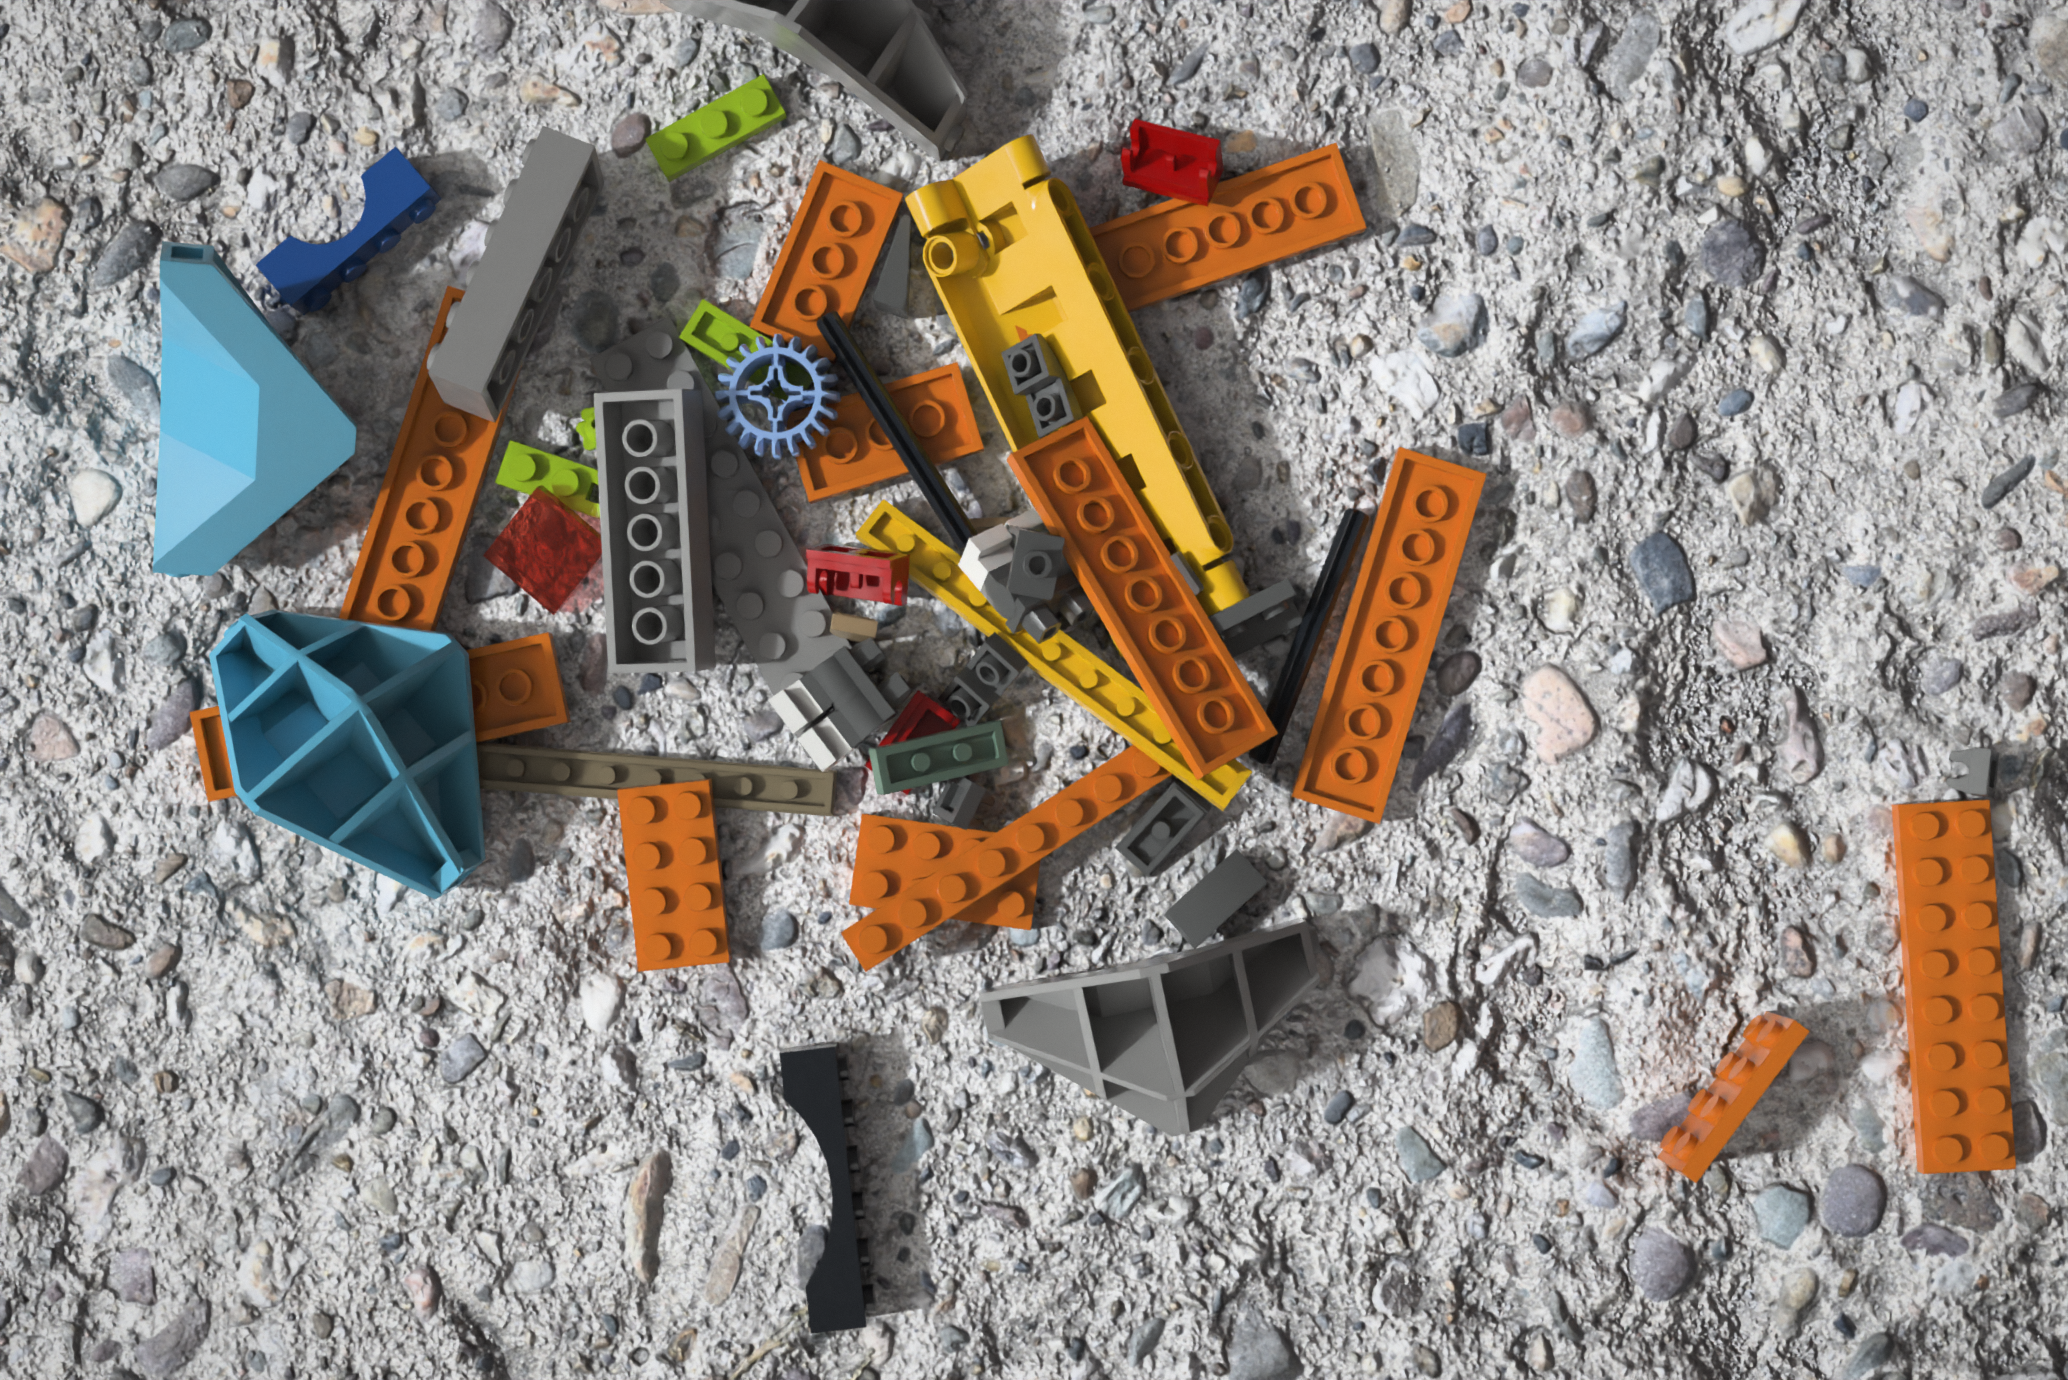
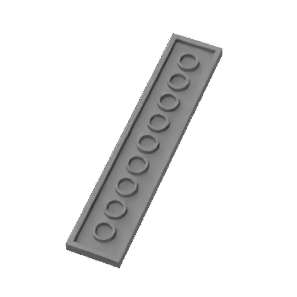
(751, 550)

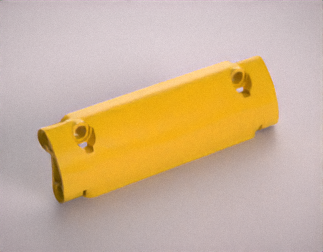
(1054, 283)

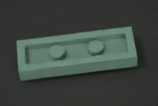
(938, 757)

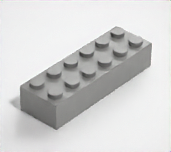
(516, 274)
(654, 531)

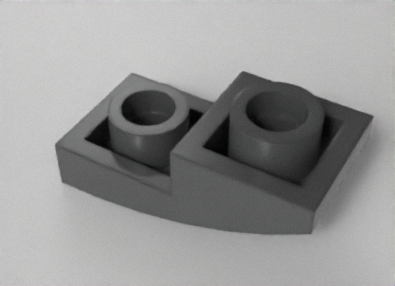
(1040, 378)
(983, 680)
(1215, 898)

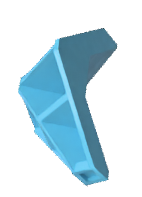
(238, 418)
(356, 740)

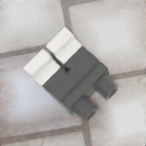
(988, 565)
(849, 689)

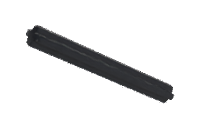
(896, 429)
(1311, 630)

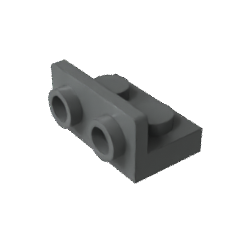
(1257, 618)

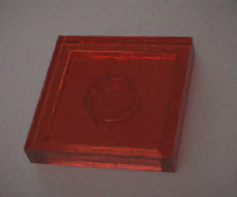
(546, 549)

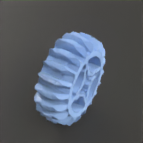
(758, 396)

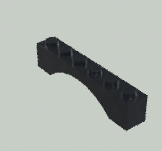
(815, 1090)

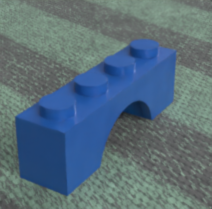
(393, 201)

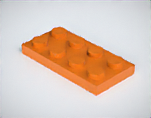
(827, 256)
(860, 453)
(902, 852)
(674, 874)
(1732, 1095)

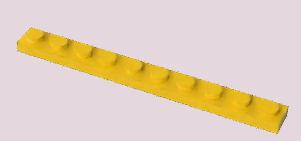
(1057, 660)

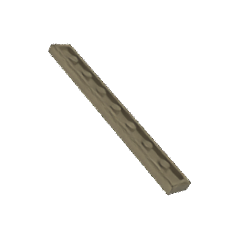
(603, 773)

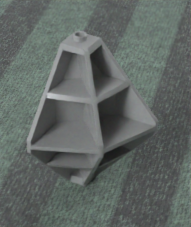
(873, 47)
(1161, 1030)

